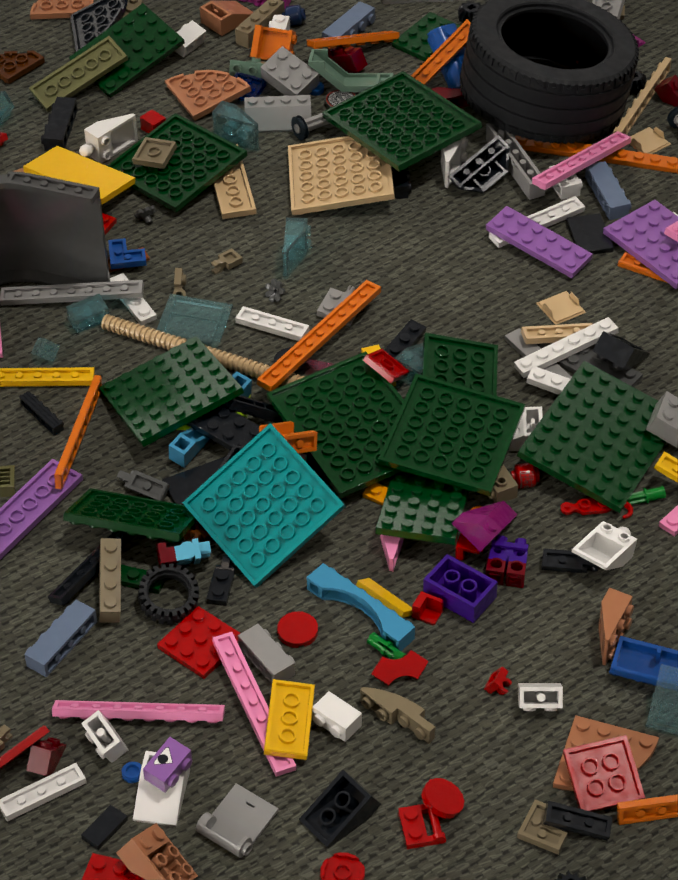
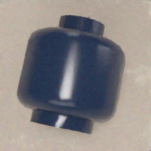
(296, 14)

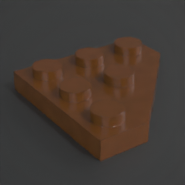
(16, 64)

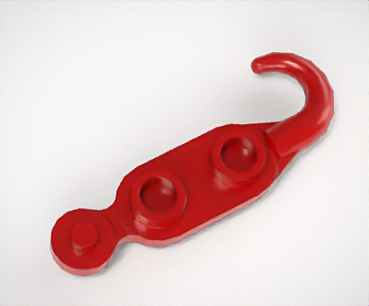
(591, 506)

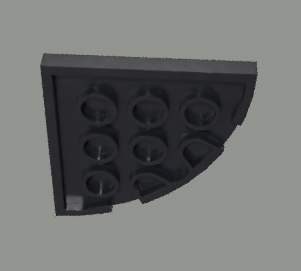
(95, 19)

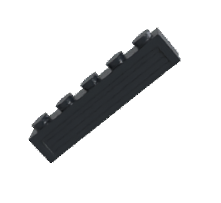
(254, 408)
(41, 413)

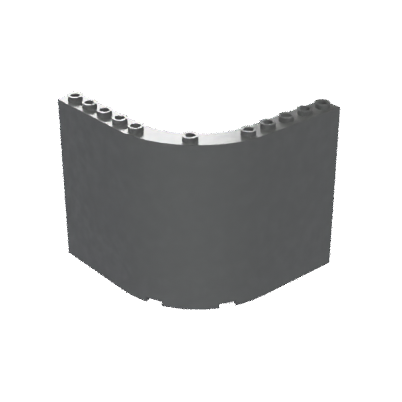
(50, 231)

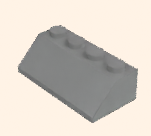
(276, 112)

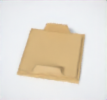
(649, 140)
(561, 307)

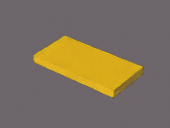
(289, 719)

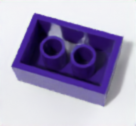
(461, 588)

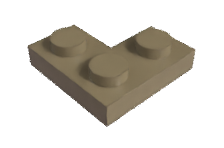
(537, 833)

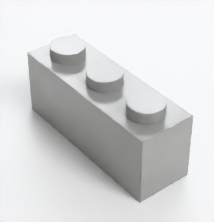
(266, 654)

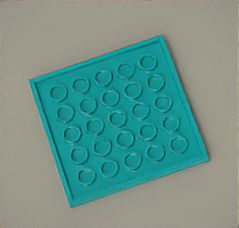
(263, 505)

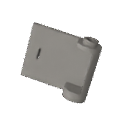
(237, 821)

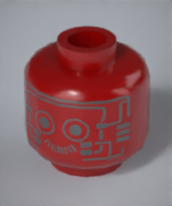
(525, 475)

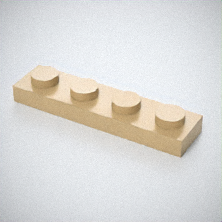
(550, 333)

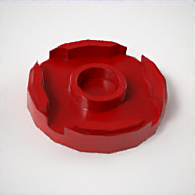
(297, 629)
(442, 798)
(342, 867)

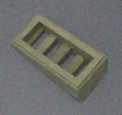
(9, 487)

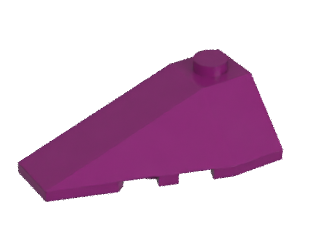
(484, 523)

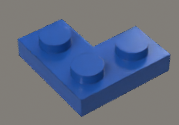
(124, 258)

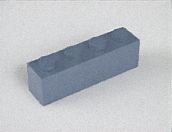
(351, 22)
(607, 190)
(60, 638)

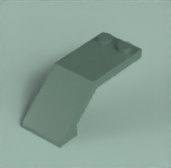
(339, 77)

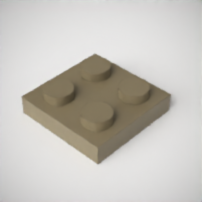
(154, 152)

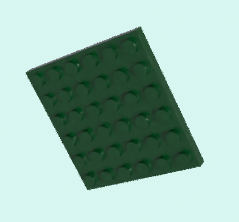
(194, 166)
(170, 390)
(452, 434)

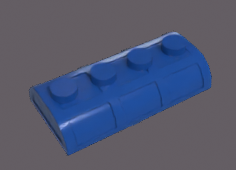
(452, 70)
(641, 660)

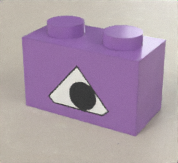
(168, 764)

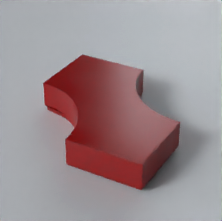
(390, 669)

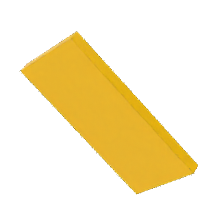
(72, 167)

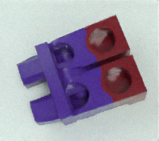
(510, 555)

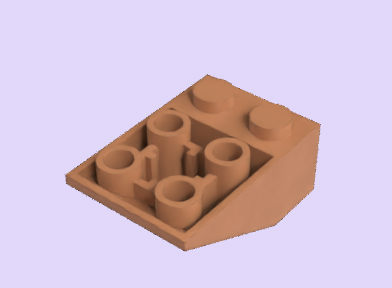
(223, 15)
(613, 621)
(155, 857)

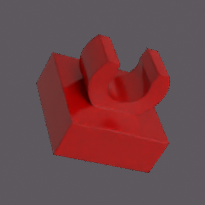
(497, 680)

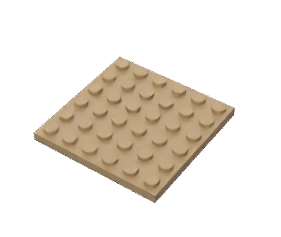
(336, 175)

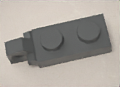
(144, 484)

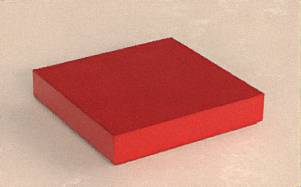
(386, 365)

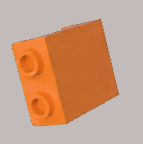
(269, 40)
(300, 441)

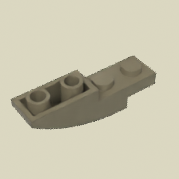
(394, 707)

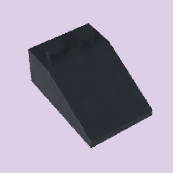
(619, 351)
(339, 809)

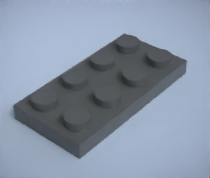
(574, 361)

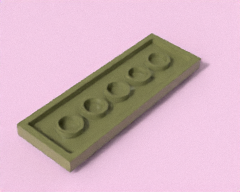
(79, 72)

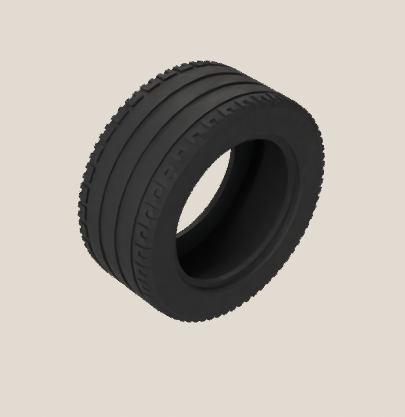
(543, 102)

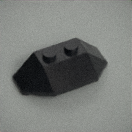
(483, 167)

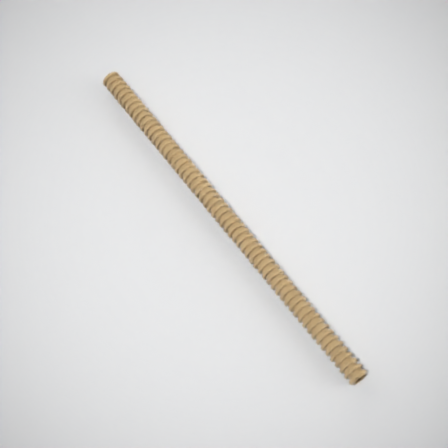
(169, 341)

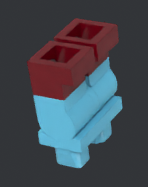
(184, 553)

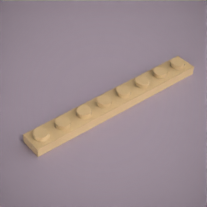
(644, 97)

